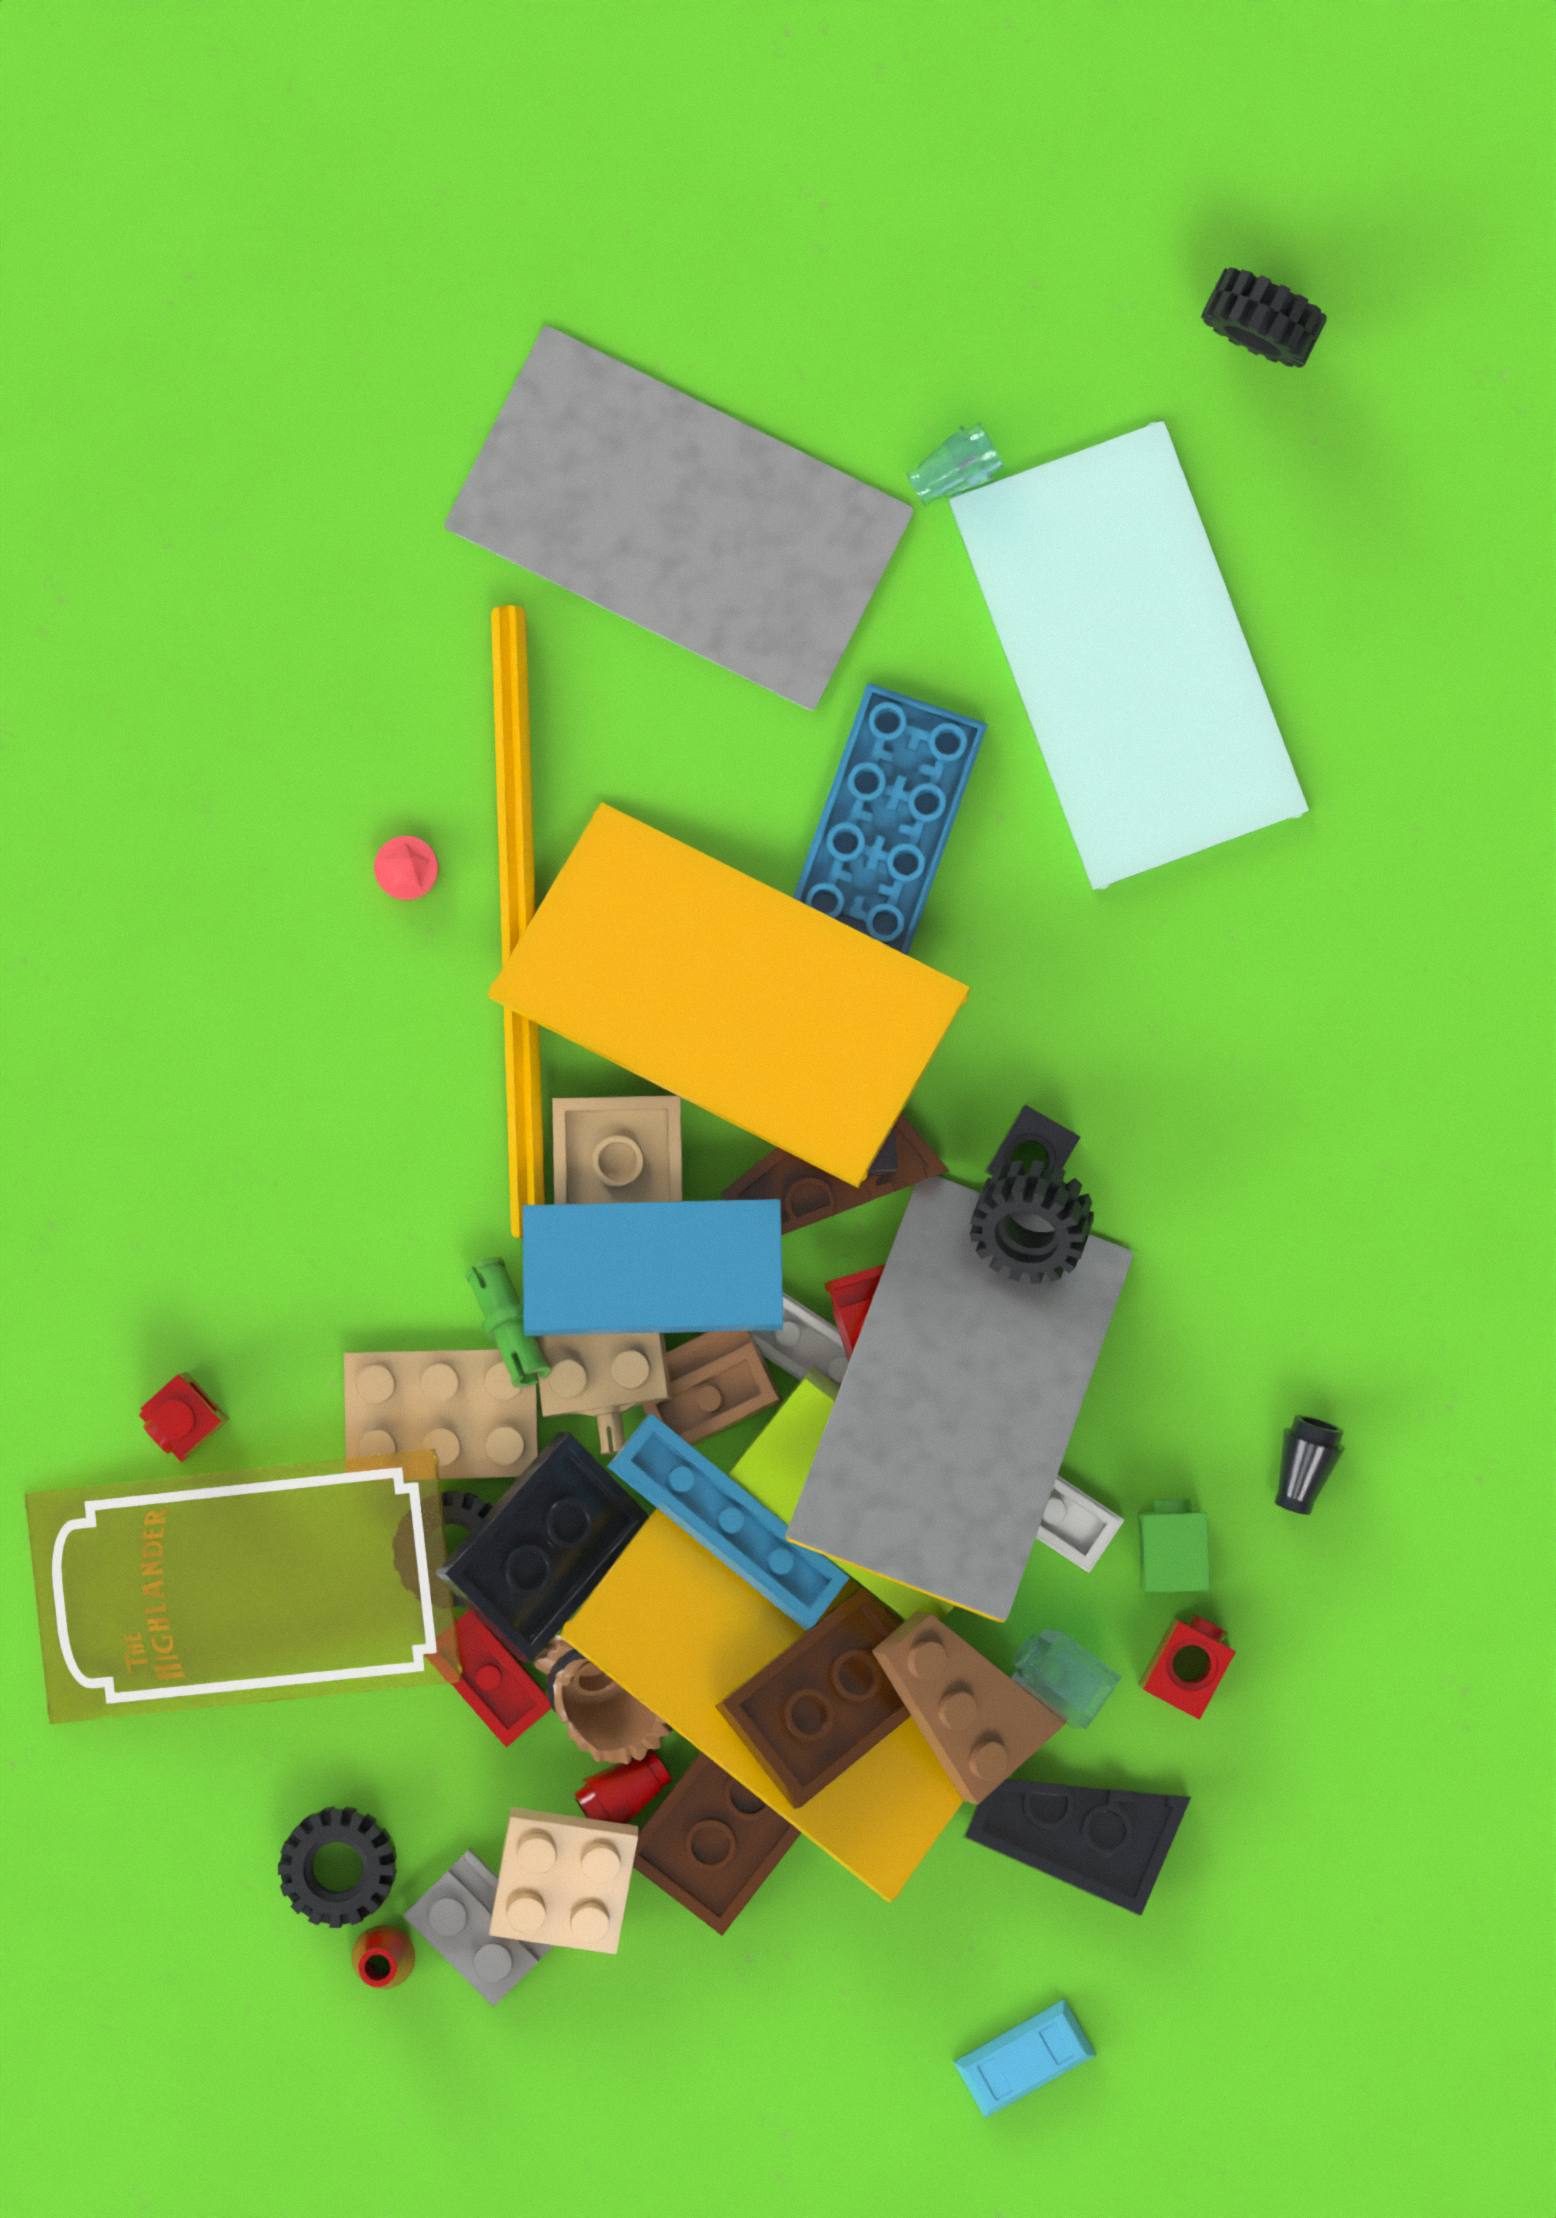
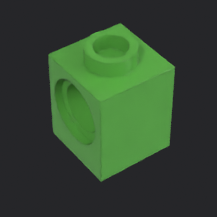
(1173, 1547)

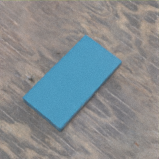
(889, 815)
(652, 1267)

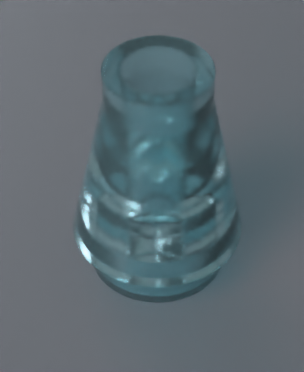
(956, 465)

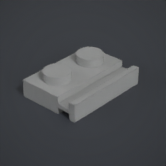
(456, 1922)

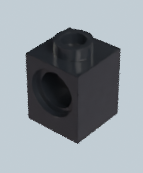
(1036, 1128)

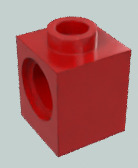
(1188, 1694)

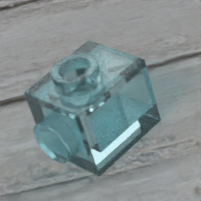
(1064, 1677)

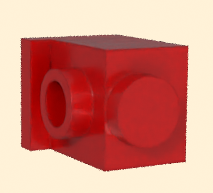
(181, 1416)

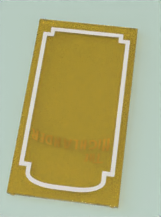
(242, 1586)

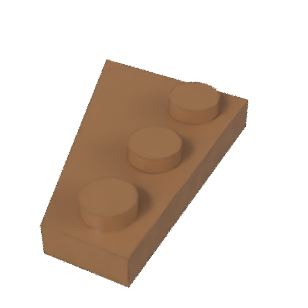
(964, 1705)

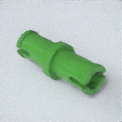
(506, 1322)

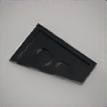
(1082, 1836)

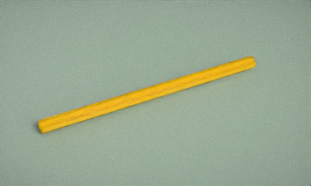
(517, 902)

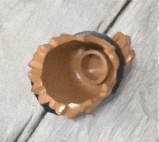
(596, 1708)

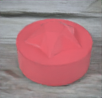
(406, 868)

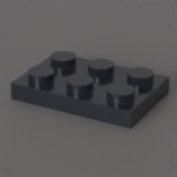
(543, 1547)

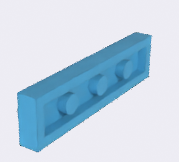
(727, 1521)

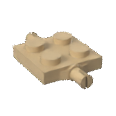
(603, 1378)

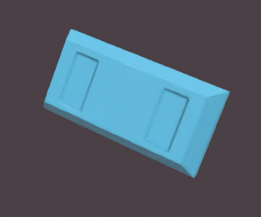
(1024, 2058)

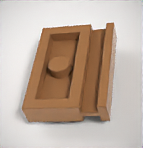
(715, 1385)

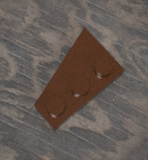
(813, 1194)

